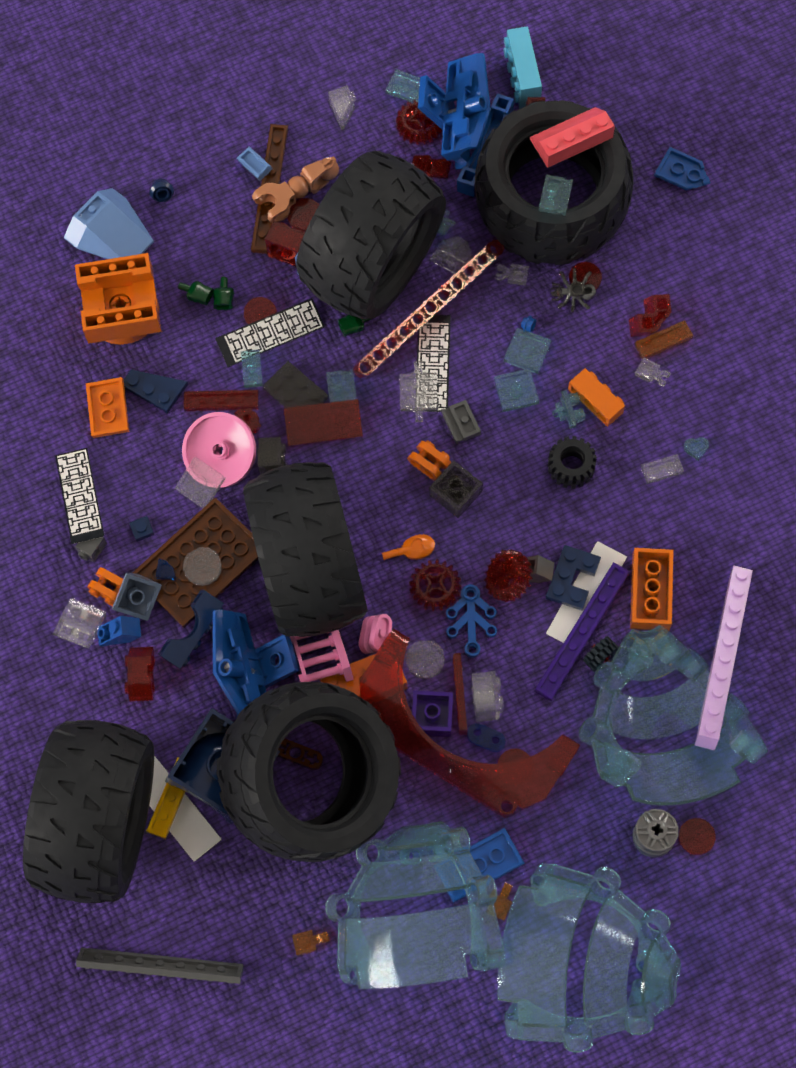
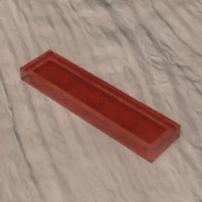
(221, 400)
(460, 699)

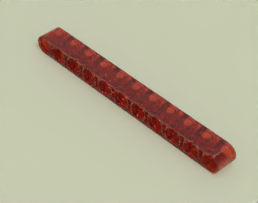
(422, 313)

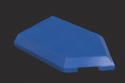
(682, 170)

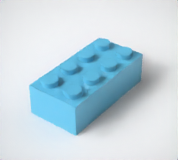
(522, 65)

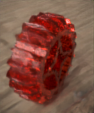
(411, 127)
(424, 573)
(508, 575)

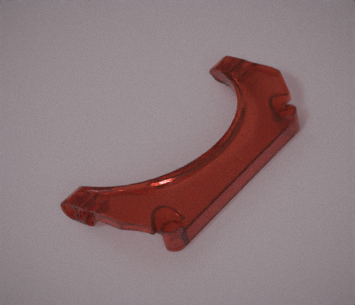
(515, 783)

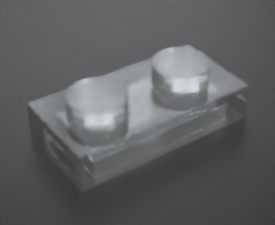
(662, 469)

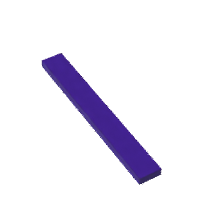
(582, 631)

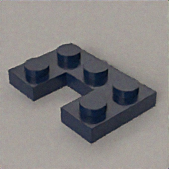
(570, 562)

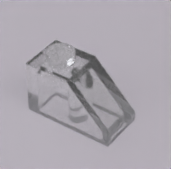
(342, 104)

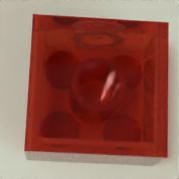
(283, 242)

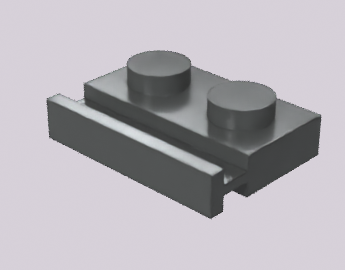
(461, 421)

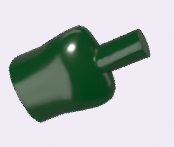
(197, 292)
(223, 296)
(351, 325)

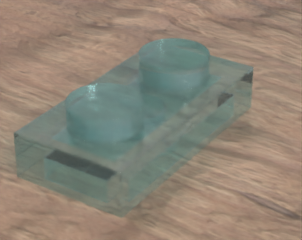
(251, 368)

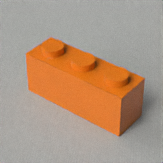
(597, 397)

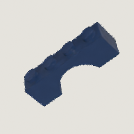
(178, 650)

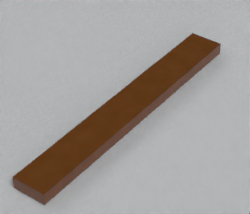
(274, 157)

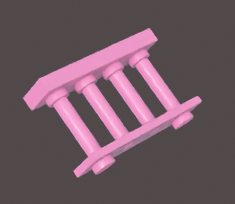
(337, 654)

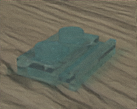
(404, 86)
(555, 195)
(341, 385)

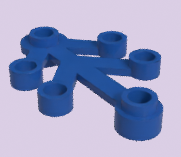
(471, 617)

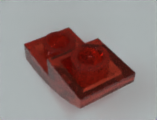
(432, 167)

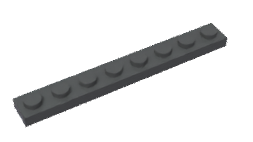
(159, 965)

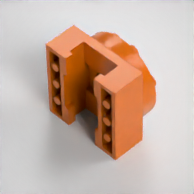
(114, 284)

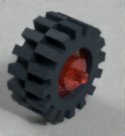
(601, 653)

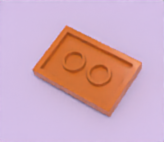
(107, 407)

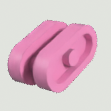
(374, 632)

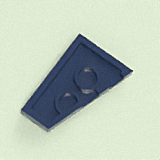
(155, 389)

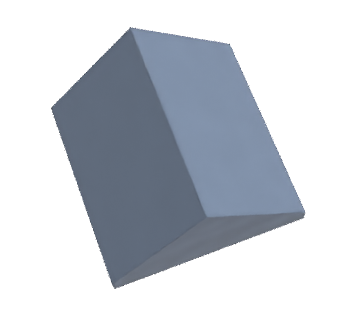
(136, 596)

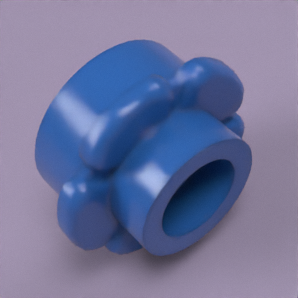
(528, 324)

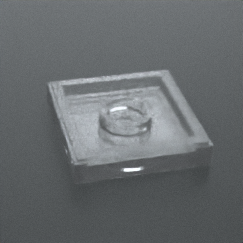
(200, 482)

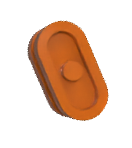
(428, 450)
(98, 589)

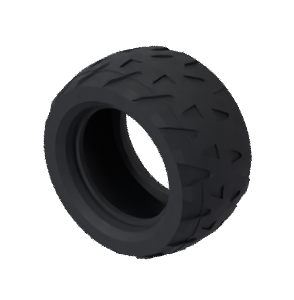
(370, 234)
(539, 234)
(304, 549)
(367, 782)
(88, 811)

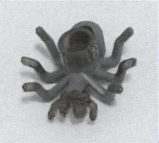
(577, 290)

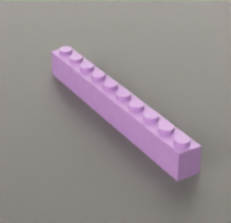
(723, 658)

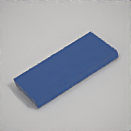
(494, 857)

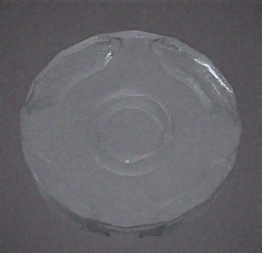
(202, 566)
(425, 659)

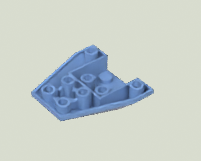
(108, 227)

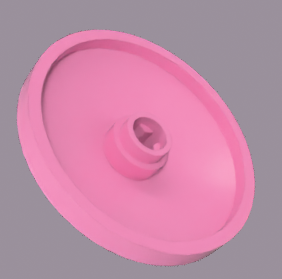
(220, 431)

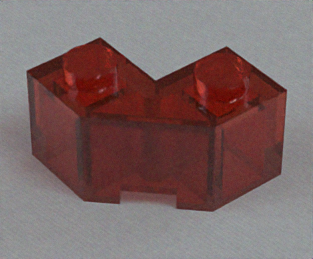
(656, 311)
(140, 674)

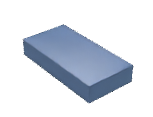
(254, 163)

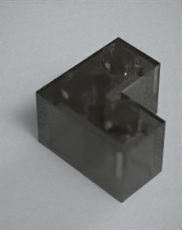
(271, 454)

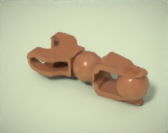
(284, 195)

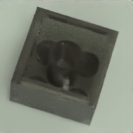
(455, 489)

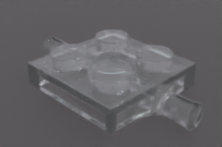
(418, 391)

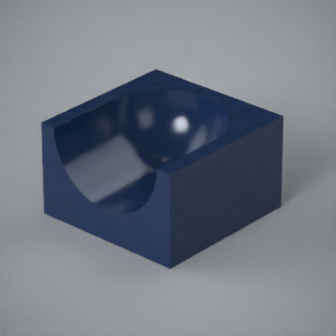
(197, 765)

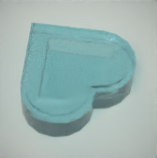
(696, 447)

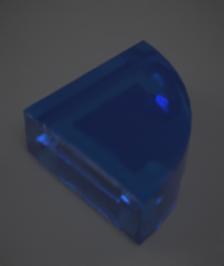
(165, 571)

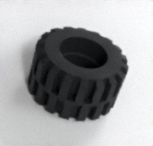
(574, 448)

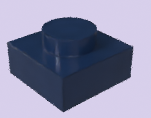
(141, 528)

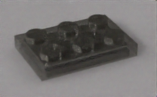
(294, 388)

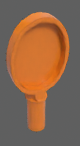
(413, 548)

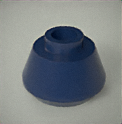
(161, 190)

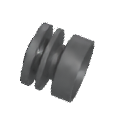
(644, 837)

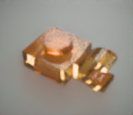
(502, 904)
(306, 941)

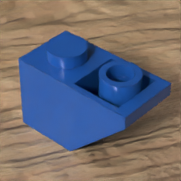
(119, 631)

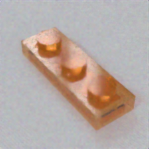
(663, 340)

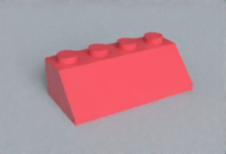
(573, 136)

